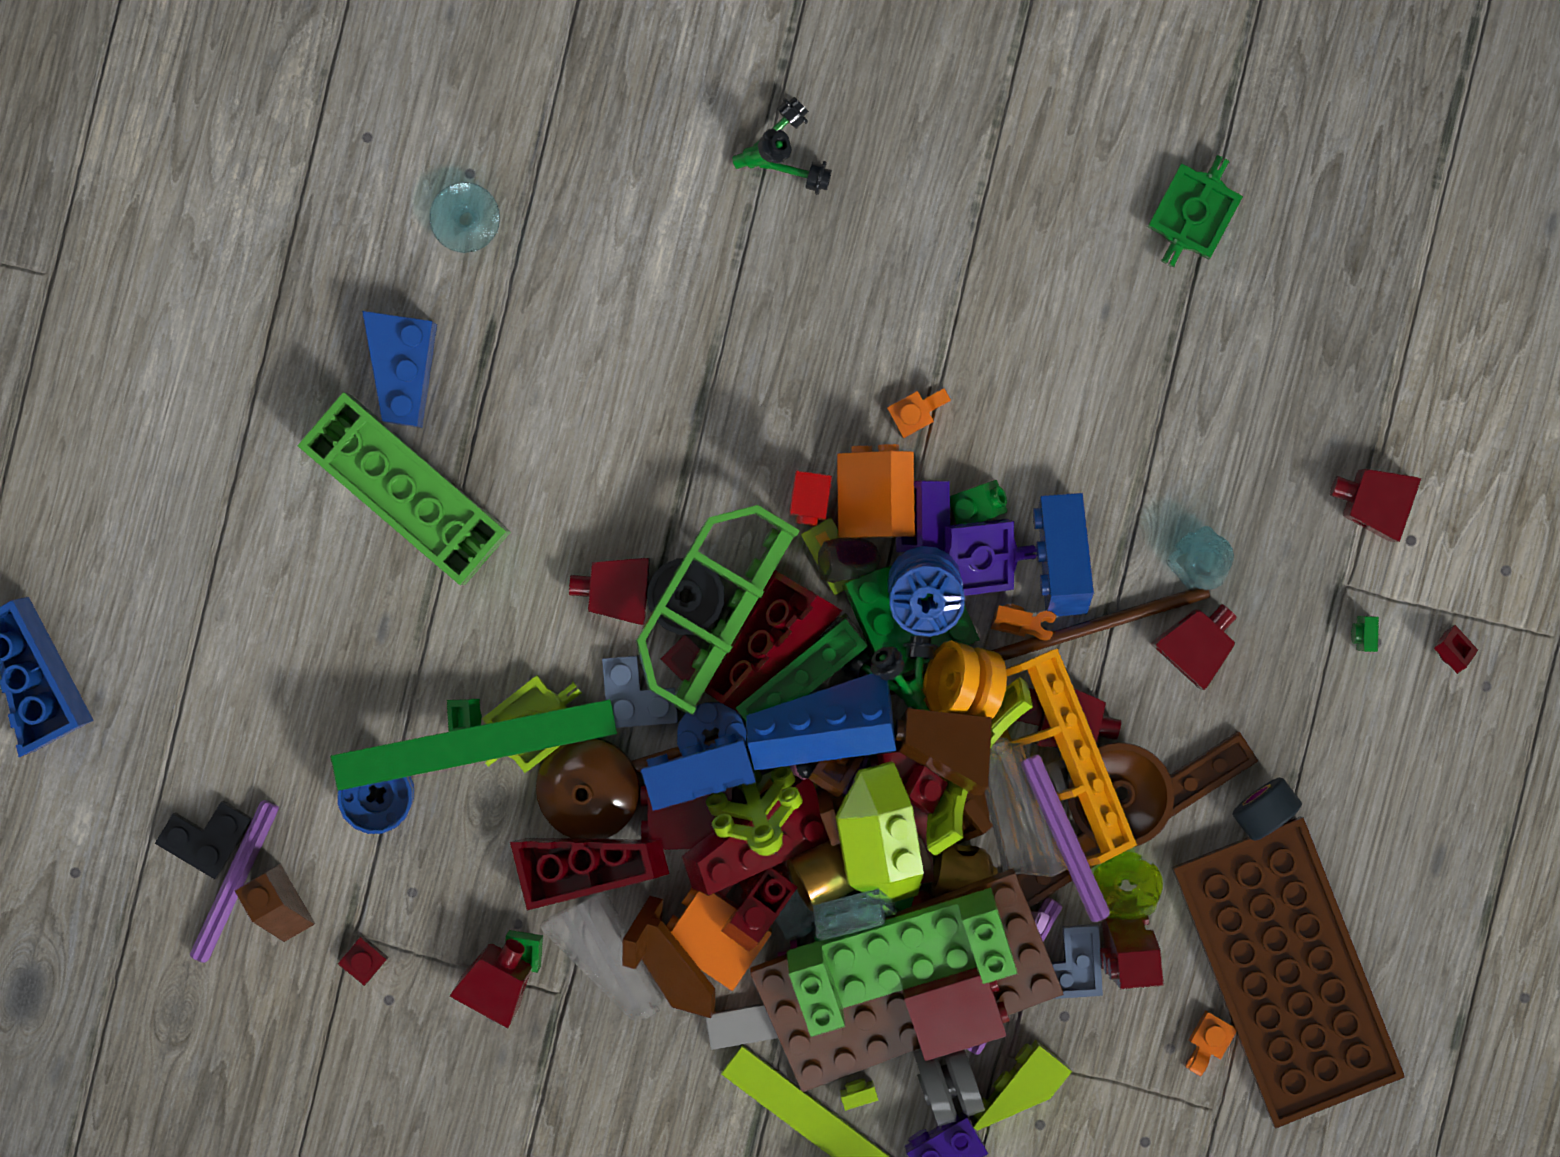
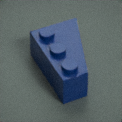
(1064, 554)
(698, 772)

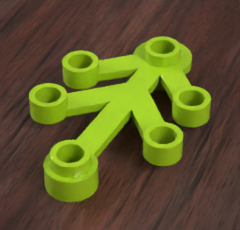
(766, 834)

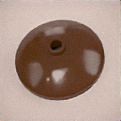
(606, 776)
(1148, 787)

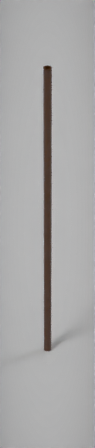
(1035, 644)

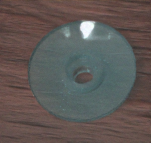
(452, 204)

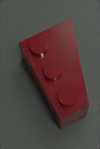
(1131, 953)

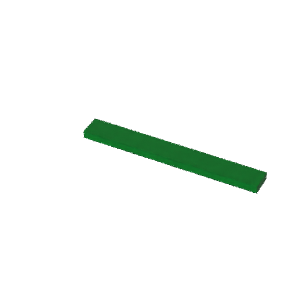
(473, 745)

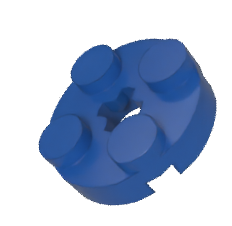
(707, 717)

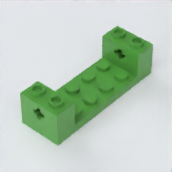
(403, 489)
(898, 957)

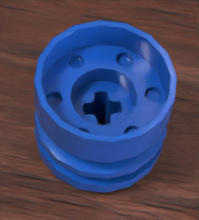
(924, 572)
(376, 815)

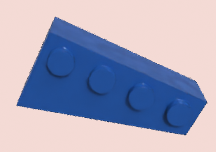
(35, 680)
(824, 725)

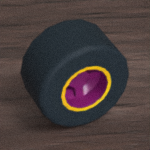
(1267, 809)

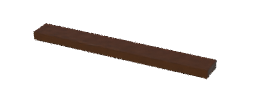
(1189, 785)

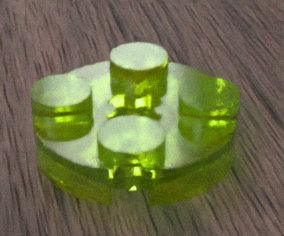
(1134, 903)

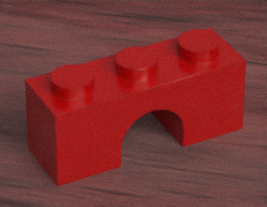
(810, 497)

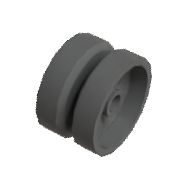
(946, 1082)

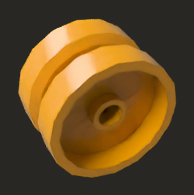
(965, 680)

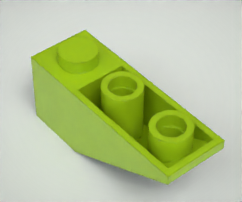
(1028, 1083)

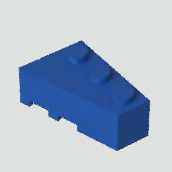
(401, 365)

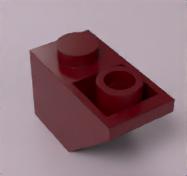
(759, 909)

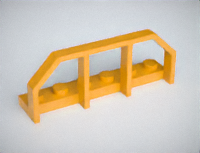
(1079, 754)

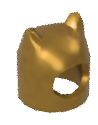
(960, 867)
(819, 874)

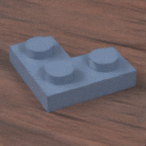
(628, 702)
(1081, 968)

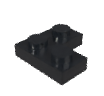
(208, 847)

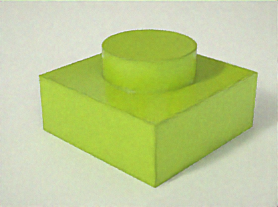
(858, 1094)

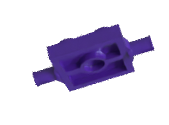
(986, 554)

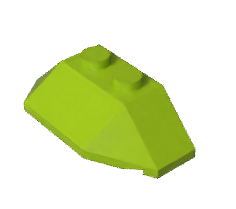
(880, 834)

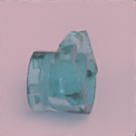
(1207, 559)

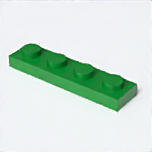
(807, 670)

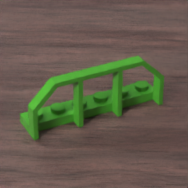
(740, 603)

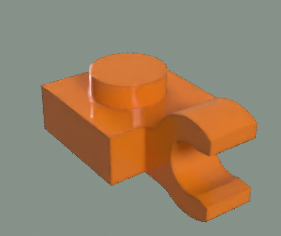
(914, 413)
(1016, 621)
(1211, 1038)

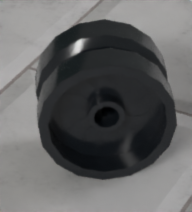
(706, 590)

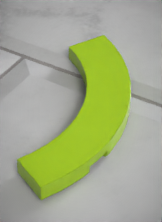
(945, 824)

